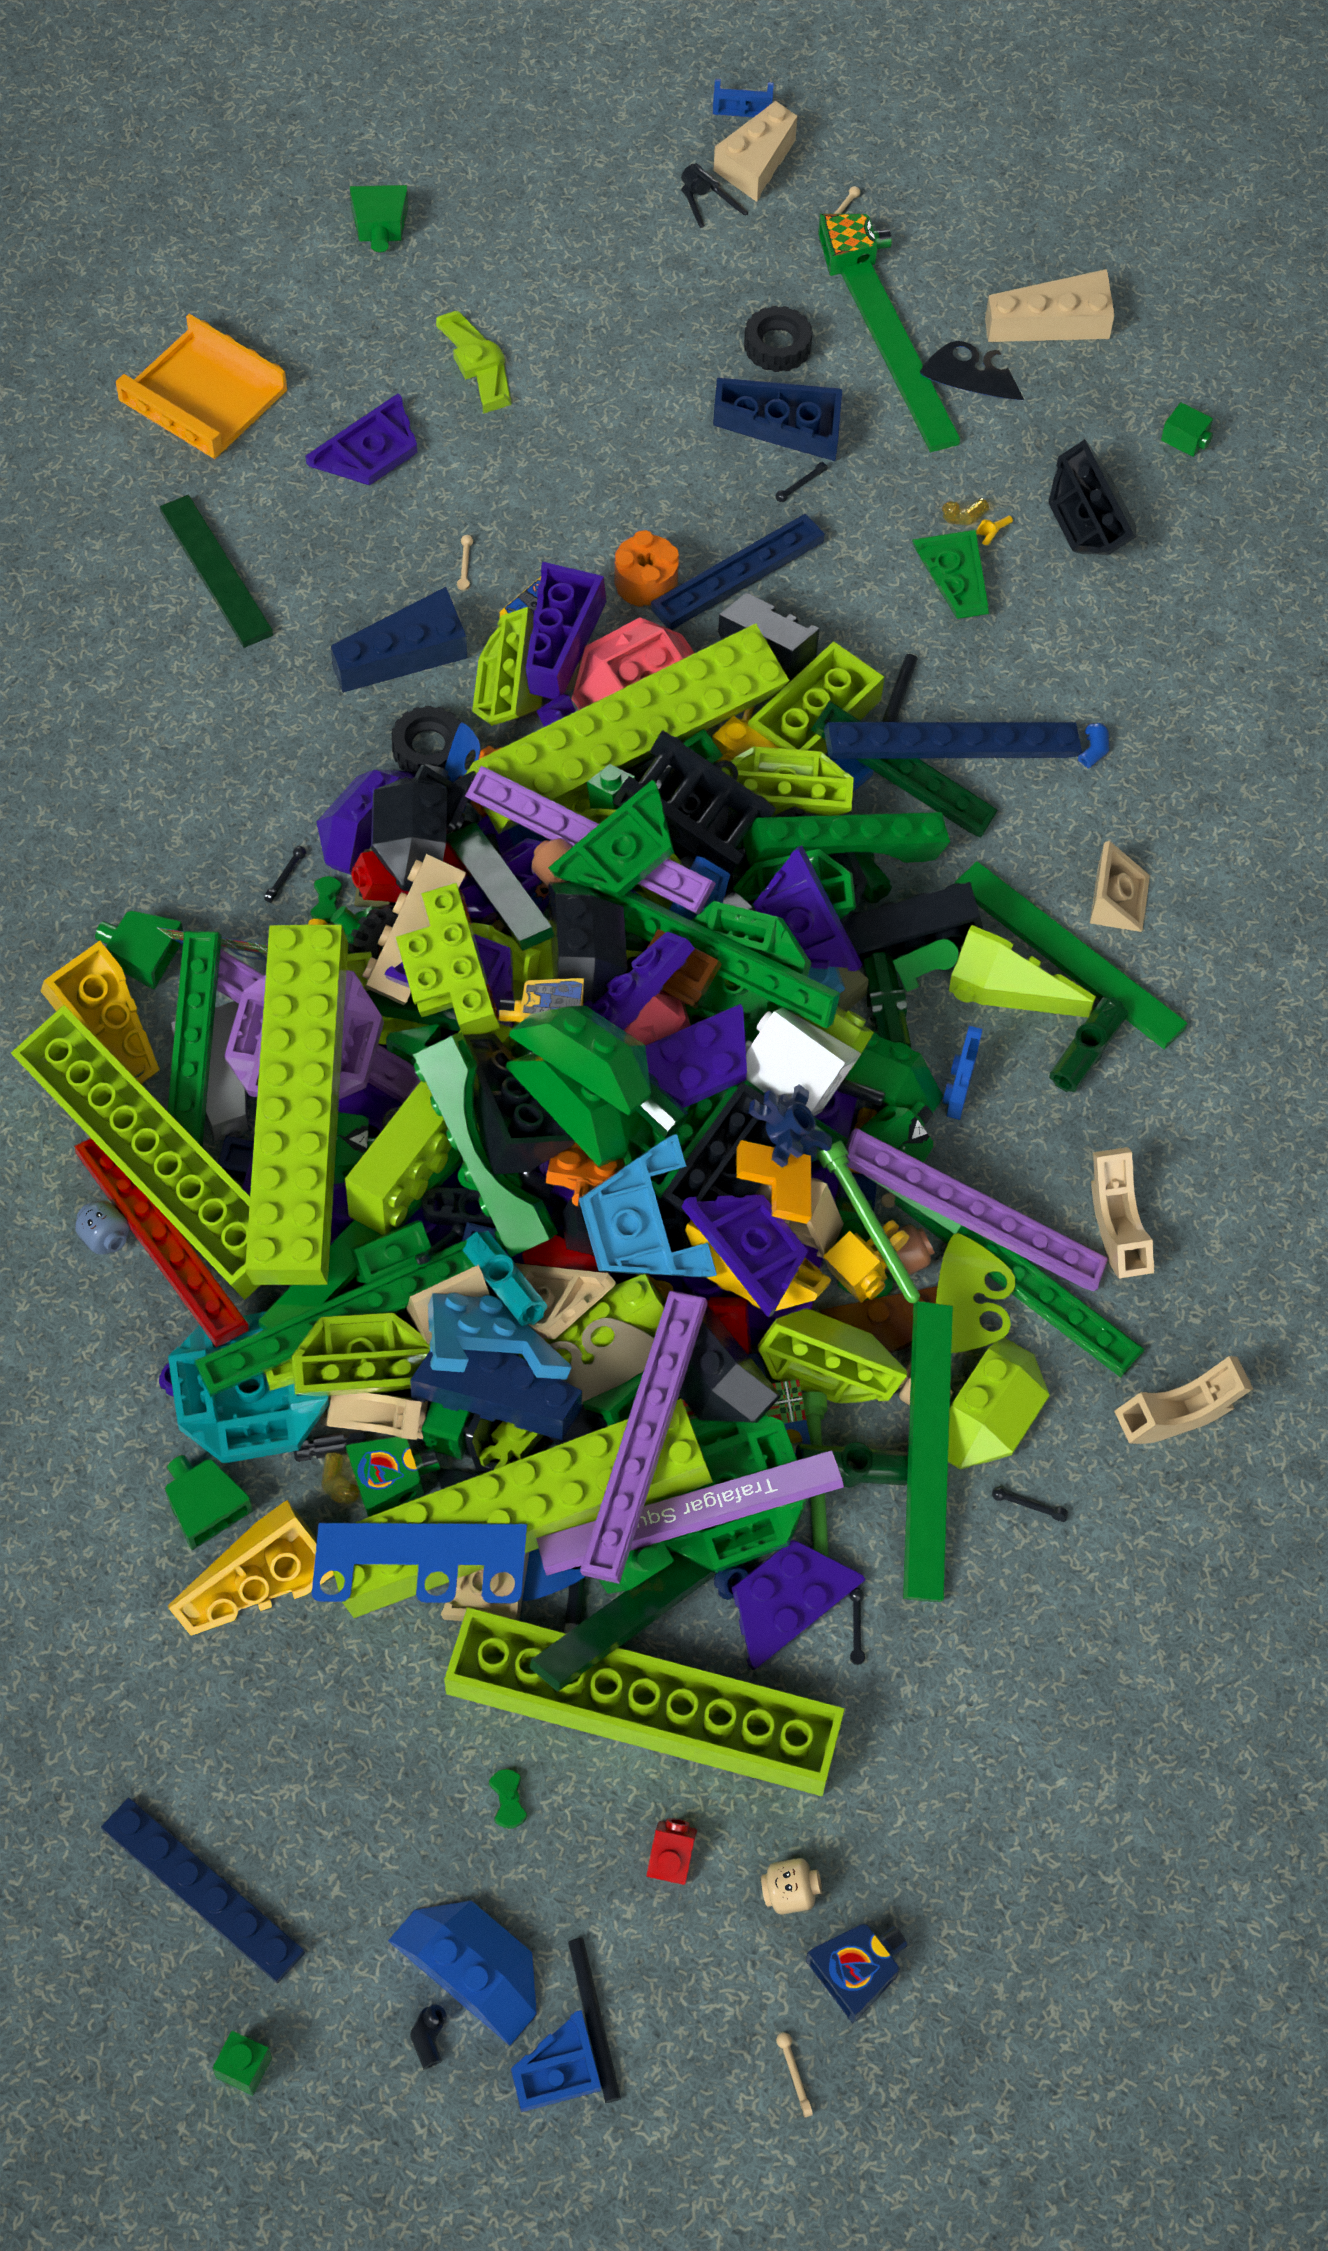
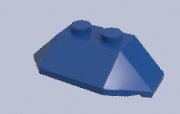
(473, 1963)

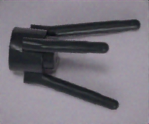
(700, 182)

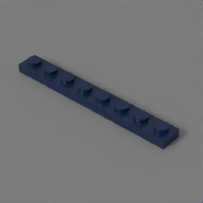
(951, 740)

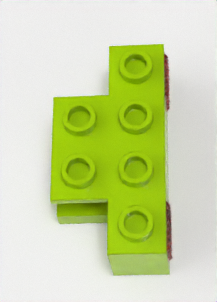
(446, 964)

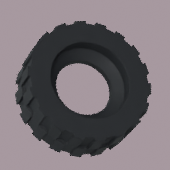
(778, 319)
(415, 722)

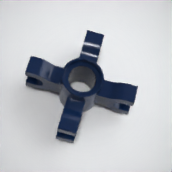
(790, 1125)

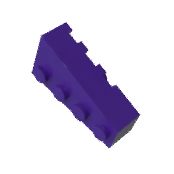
(563, 624)

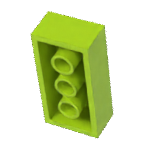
(830, 677)

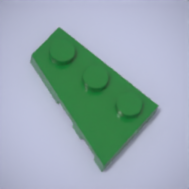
(956, 570)

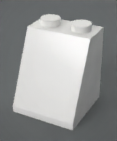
(797, 1053)

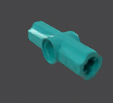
(505, 1278)

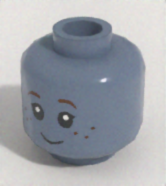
(100, 1226)

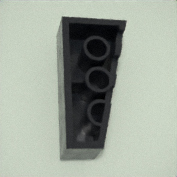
(915, 922)

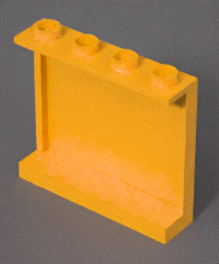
(205, 388)

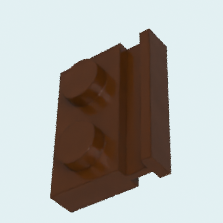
(692, 978)

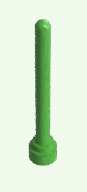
(836, 1162)
(815, 1407)

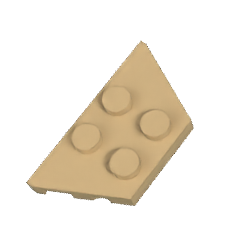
(566, 1293)

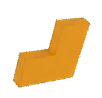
(789, 1184)

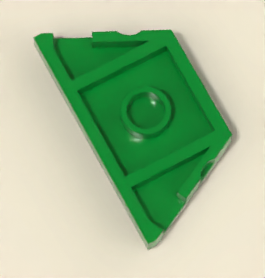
(620, 847)

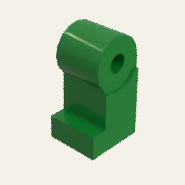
(937, 955)

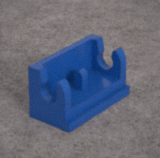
(740, 102)

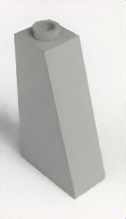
(225, 1096)

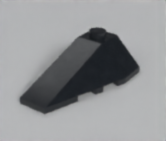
(510, 1120)

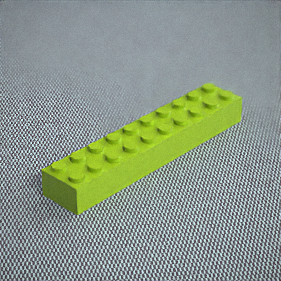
(626, 724)
(297, 1106)
(143, 1141)
(412, 1145)
(543, 1490)
(650, 1704)

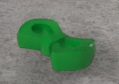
(328, 890)
(506, 1785)

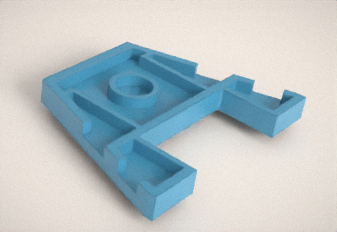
(627, 1222)
(485, 1325)

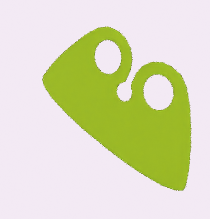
(962, 1277)

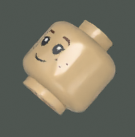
(790, 1886)

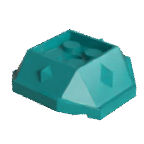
(233, 1422)

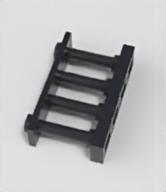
(685, 832)

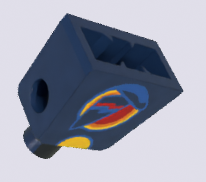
(857, 1967)

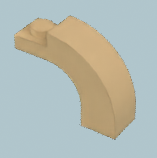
(1115, 1207)
(1191, 1406)
(376, 1413)

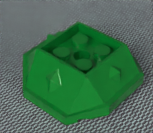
(760, 933)
(732, 1453)

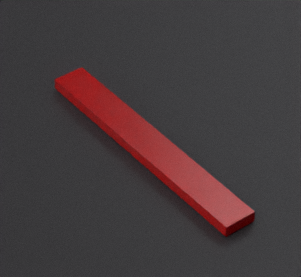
(166, 1248)

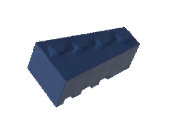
(781, 414)
(401, 644)
(501, 1389)

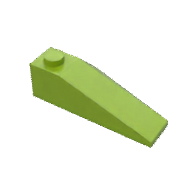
(1001, 978)

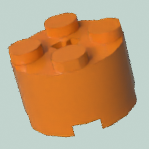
(645, 568)

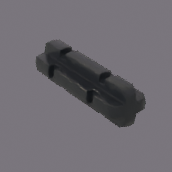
(328, 1444)

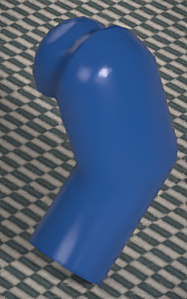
(1099, 744)

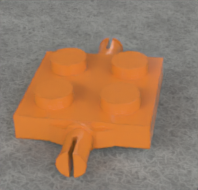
(578, 1171)

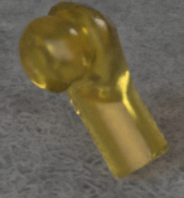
(964, 516)
(336, 1484)

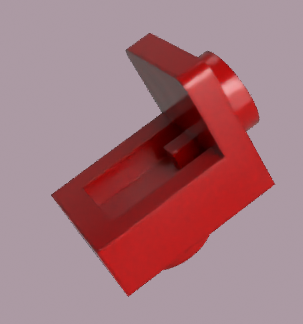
(672, 1851)

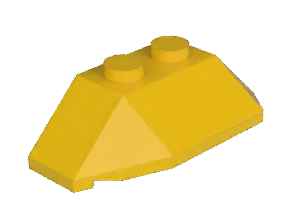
(804, 1287)

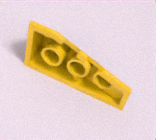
(99, 998)
(262, 1564)

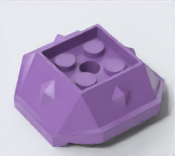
(359, 1044)

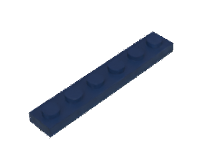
(737, 572)
(203, 1890)

